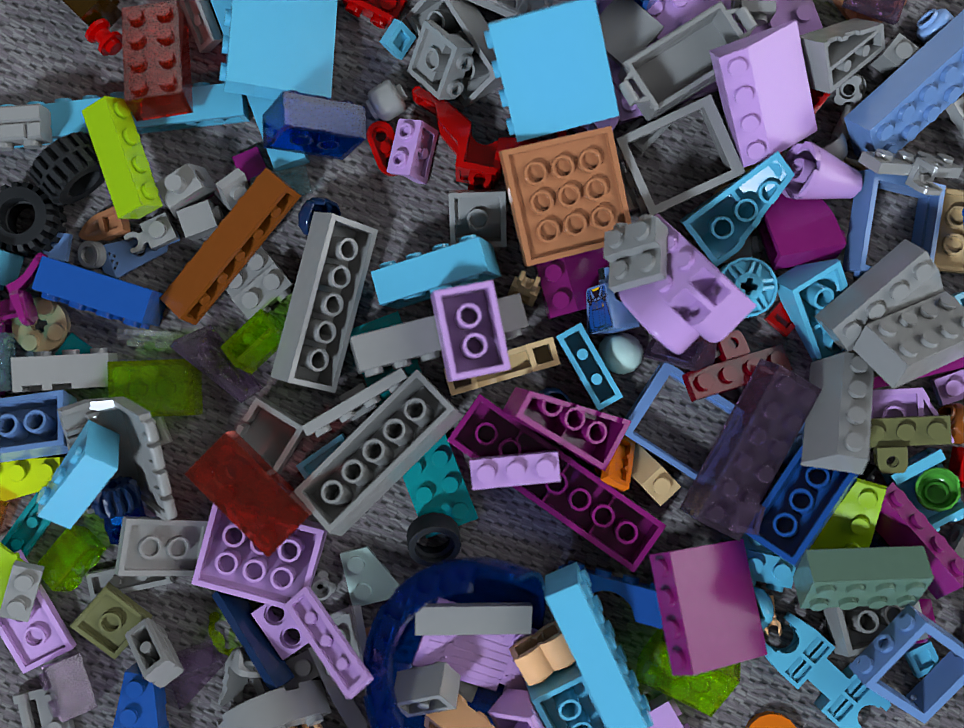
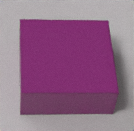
(250, 162)

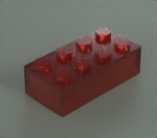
(156, 60)
(249, 492)

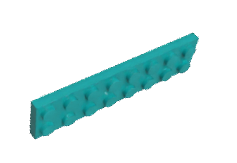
(435, 479)

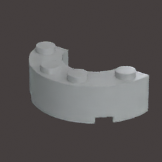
(280, 708)

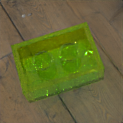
(158, 386)
(700, 691)

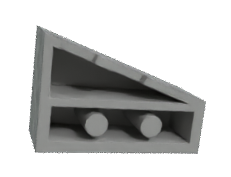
(840, 51)
(62, 371)

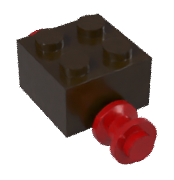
(100, 17)

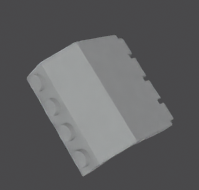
(138, 446)

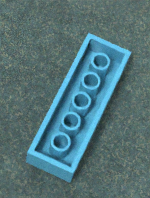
(595, 649)

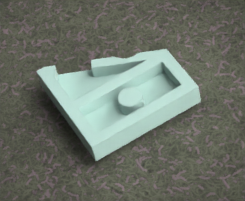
(366, 577)

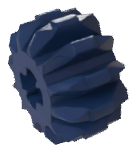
(117, 498)

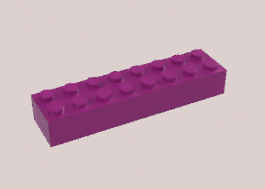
(577, 500)

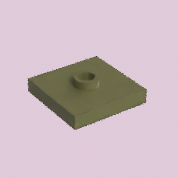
(108, 620)

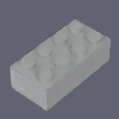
(914, 340)

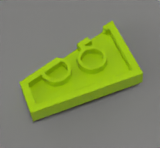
(854, 518)

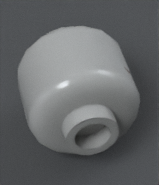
(386, 100)

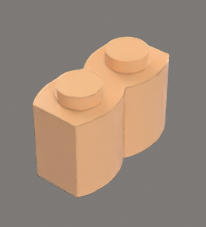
(542, 654)

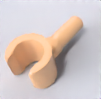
(774, 622)

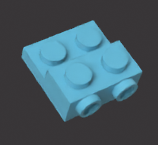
(768, 566)

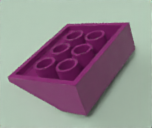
(567, 280)

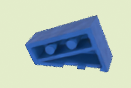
(140, 702)

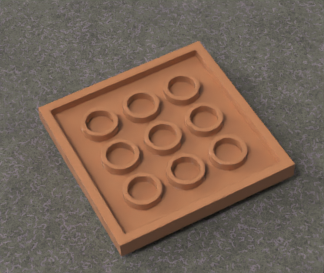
(565, 194)

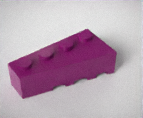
(574, 428)

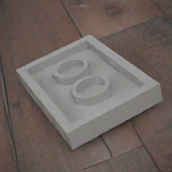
(159, 547)

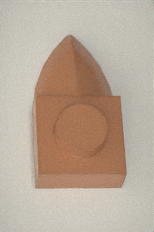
(105, 226)

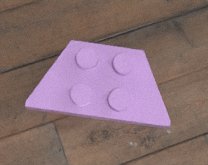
(902, 402)

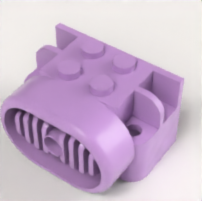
(690, 301)

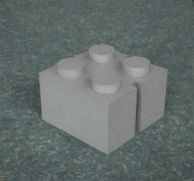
(272, 433)

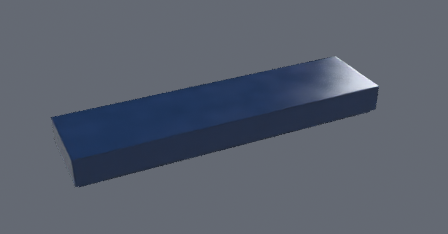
(257, 646)

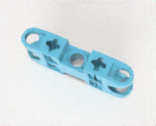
(806, 659)

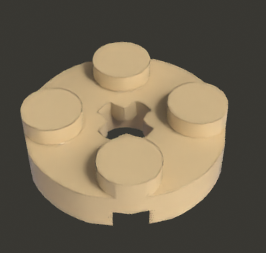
(54, 332)

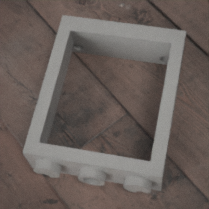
(719, 136)

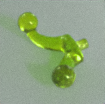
(216, 637)

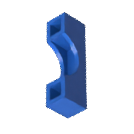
(639, 595)

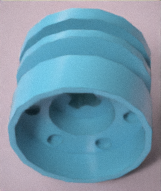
(758, 277)

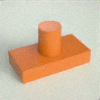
(620, 467)

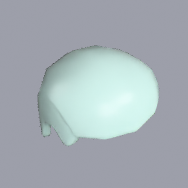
(621, 352)

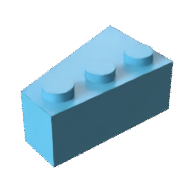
(80, 475)

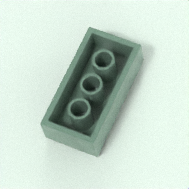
(862, 577)

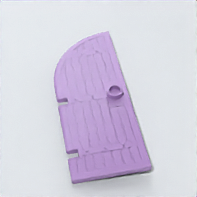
(476, 658)

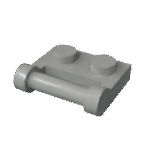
(42, 698)

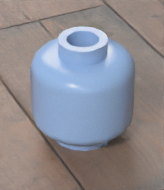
(932, 23)

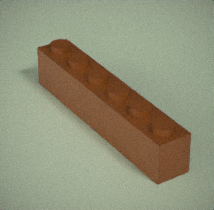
(230, 247)

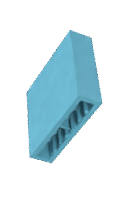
(279, 47)
(552, 68)

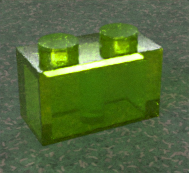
(254, 342)
(71, 558)

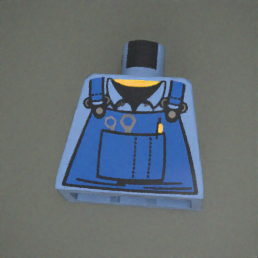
(605, 311)

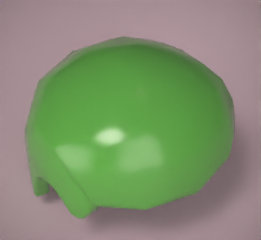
(937, 489)

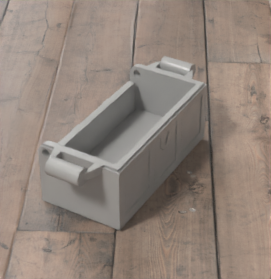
(680, 60)

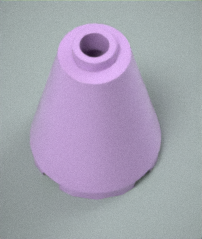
(820, 174)

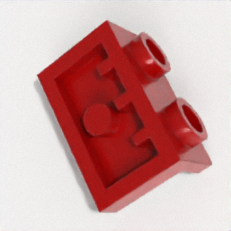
(379, 11)

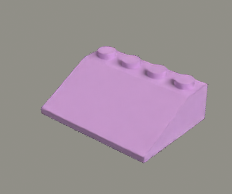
(764, 92)
(239, 568)

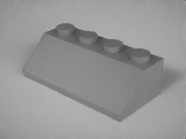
(463, 19)
(841, 417)

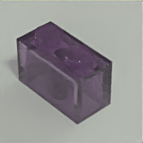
(68, 687)

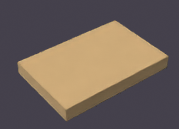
(950, 242)

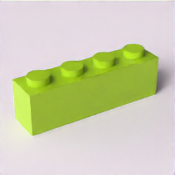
(122, 158)

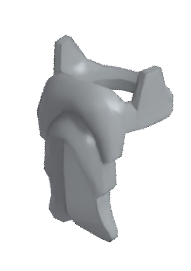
(237, 672)

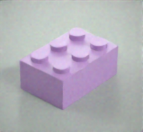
(470, 331)

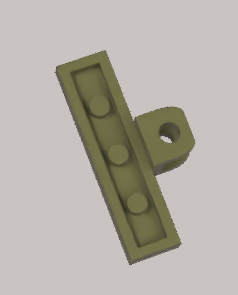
(893, 434)

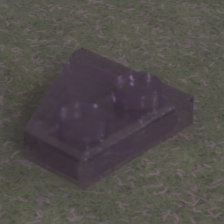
(199, 666)

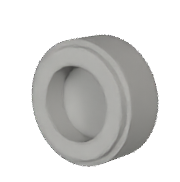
(92, 254)

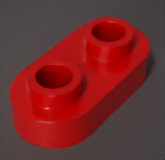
(382, 149)

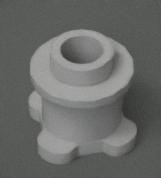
(843, 93)

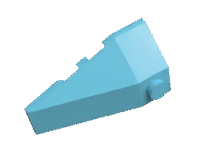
(804, 294)

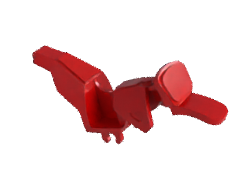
(474, 161)

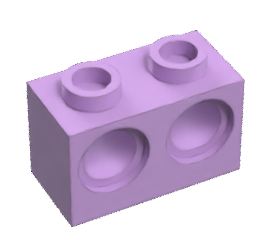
(277, 630)

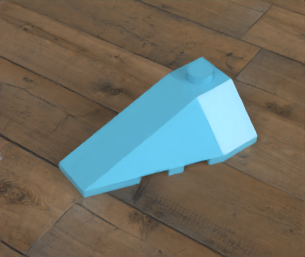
(732, 213)

